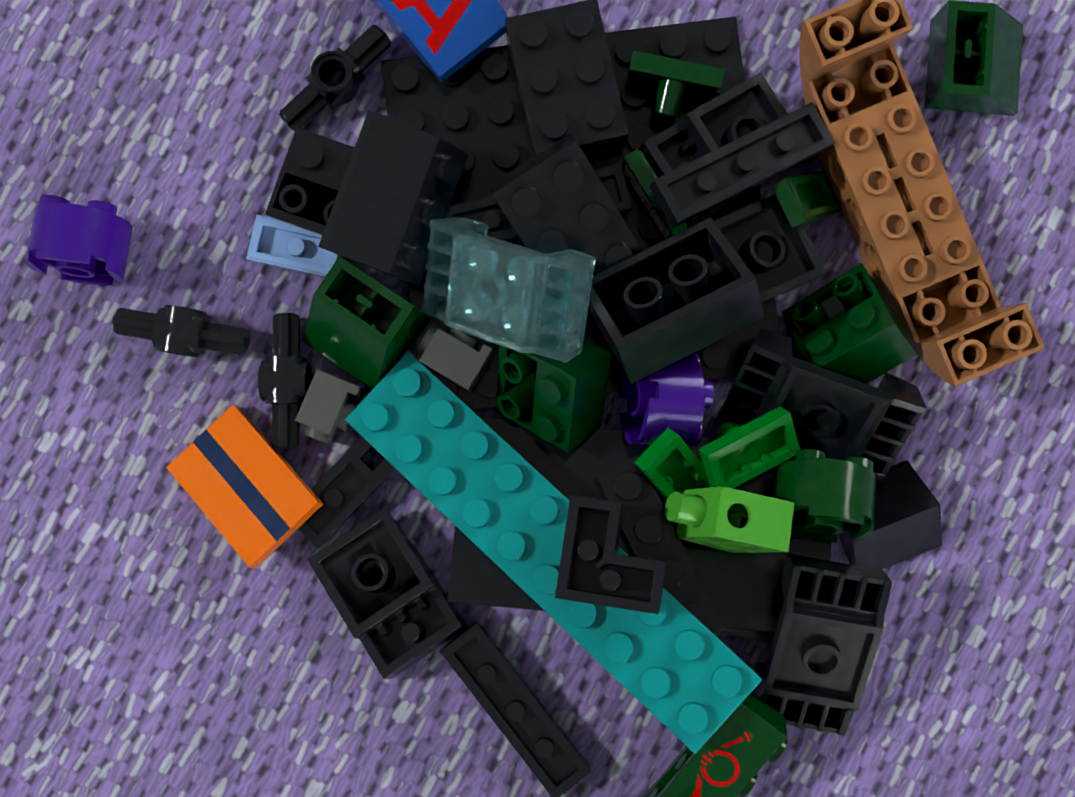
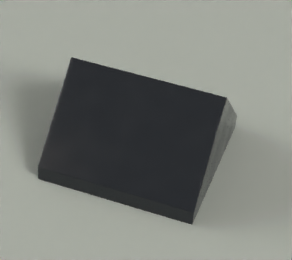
(904, 521)

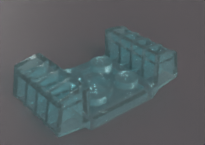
(507, 290)

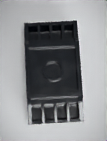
(826, 407)
(823, 642)

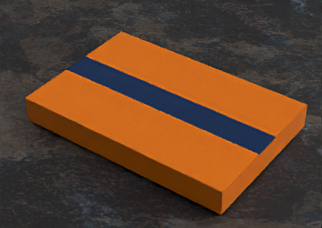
(244, 486)

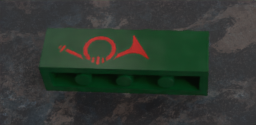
(730, 757)

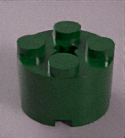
(828, 496)

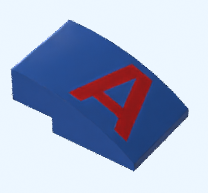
(445, 31)

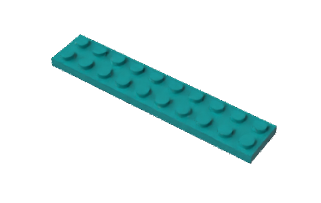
(520, 524)

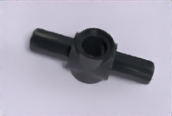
(351, 61)
(181, 331)
(285, 380)

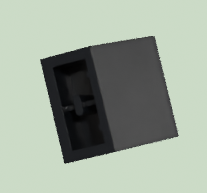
(309, 181)

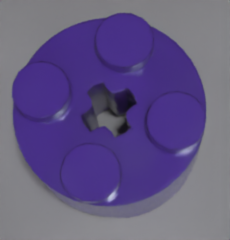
(79, 241)
(665, 400)

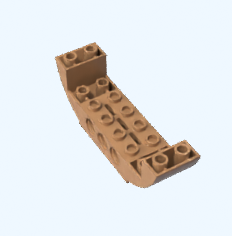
(901, 196)

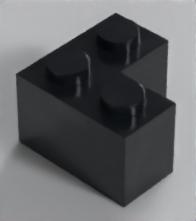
(592, 568)

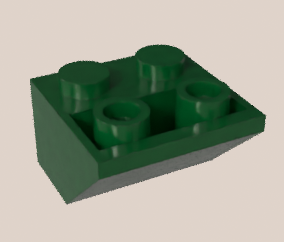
(974, 59)
(360, 323)
(849, 328)
(554, 397)

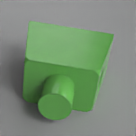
(714, 519)

